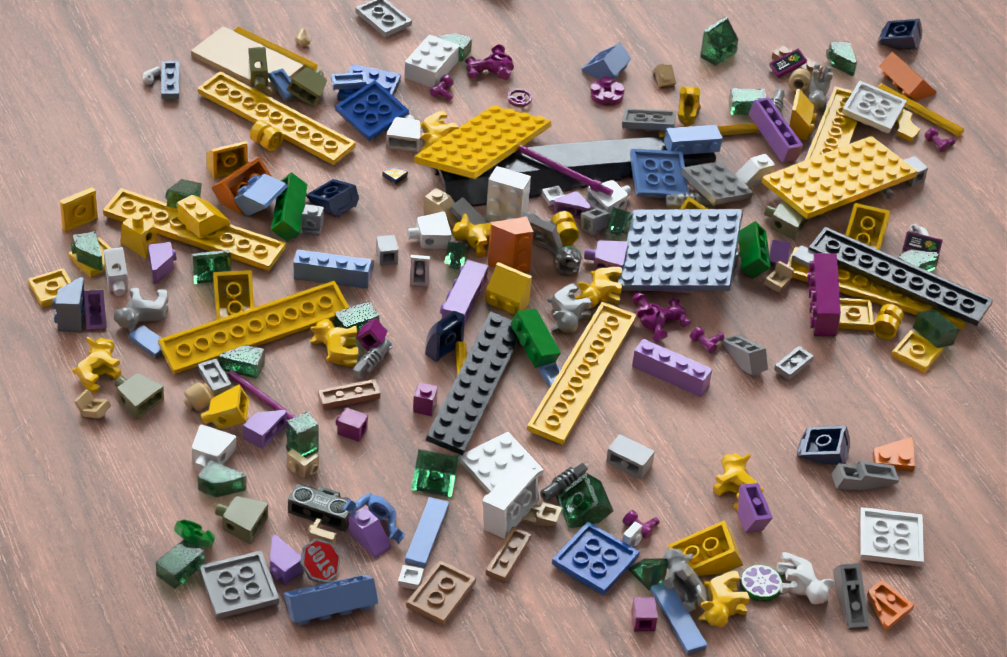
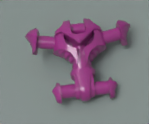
(496, 62)
(654, 316)

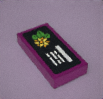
(788, 63)
(922, 243)

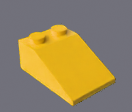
(868, 225)
(232, 292)
(712, 550)

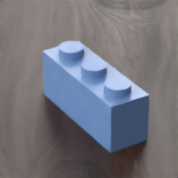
(693, 139)

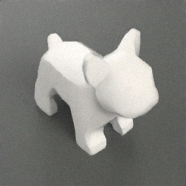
(803, 579)

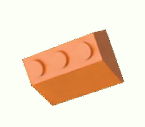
(905, 78)
(227, 188)
(511, 244)

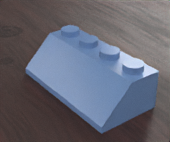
(331, 267)
(331, 598)

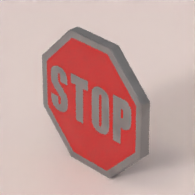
(320, 560)

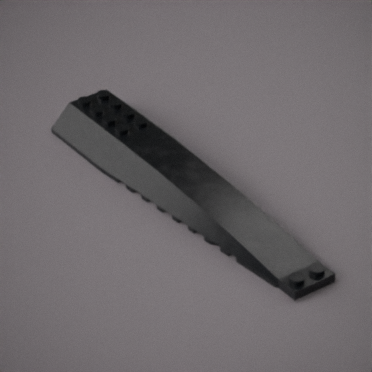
(594, 159)

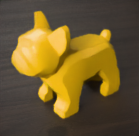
(688, 105)
(435, 128)
(476, 235)
(602, 285)
(337, 342)
(97, 363)
(733, 476)
(724, 600)

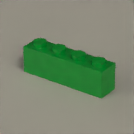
(289, 208)

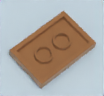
(441, 592)

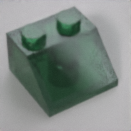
(719, 42)
(208, 262)
(436, 472)
(584, 502)

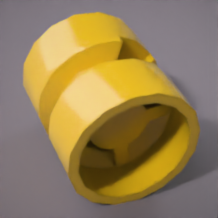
(266, 135)
(566, 227)
(888, 321)

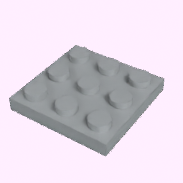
(716, 183)
(239, 584)

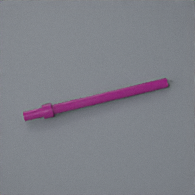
(594, 184)
(258, 393)

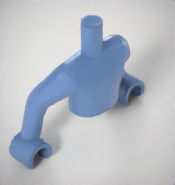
(381, 509)

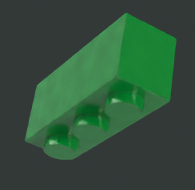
(753, 250)
(535, 337)

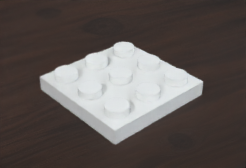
(873, 107)
(494, 458)
(891, 537)

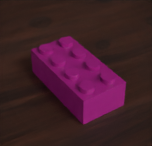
(824, 294)

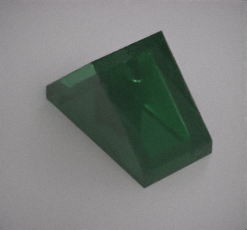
(650, 571)

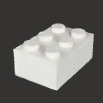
(431, 61)
(507, 195)
(510, 500)

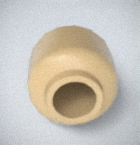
(800, 80)
(198, 396)

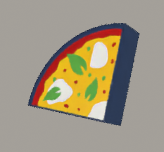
(395, 174)

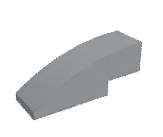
(864, 476)

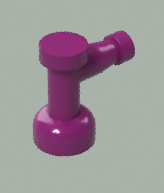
(445, 82)
(932, 135)
(710, 344)
(646, 530)

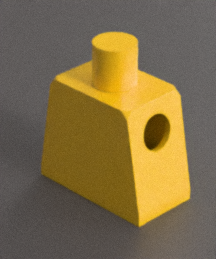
(138, 234)
(227, 408)

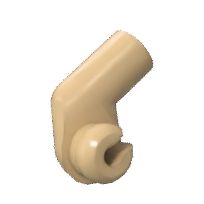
(301, 39)

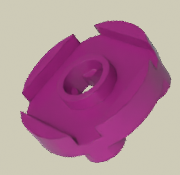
(607, 91)

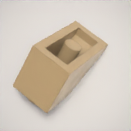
(437, 202)

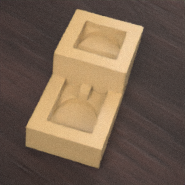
(542, 516)

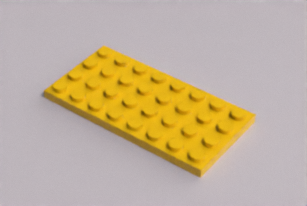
(483, 141)
(839, 177)

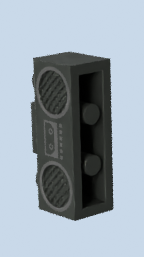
(319, 504)

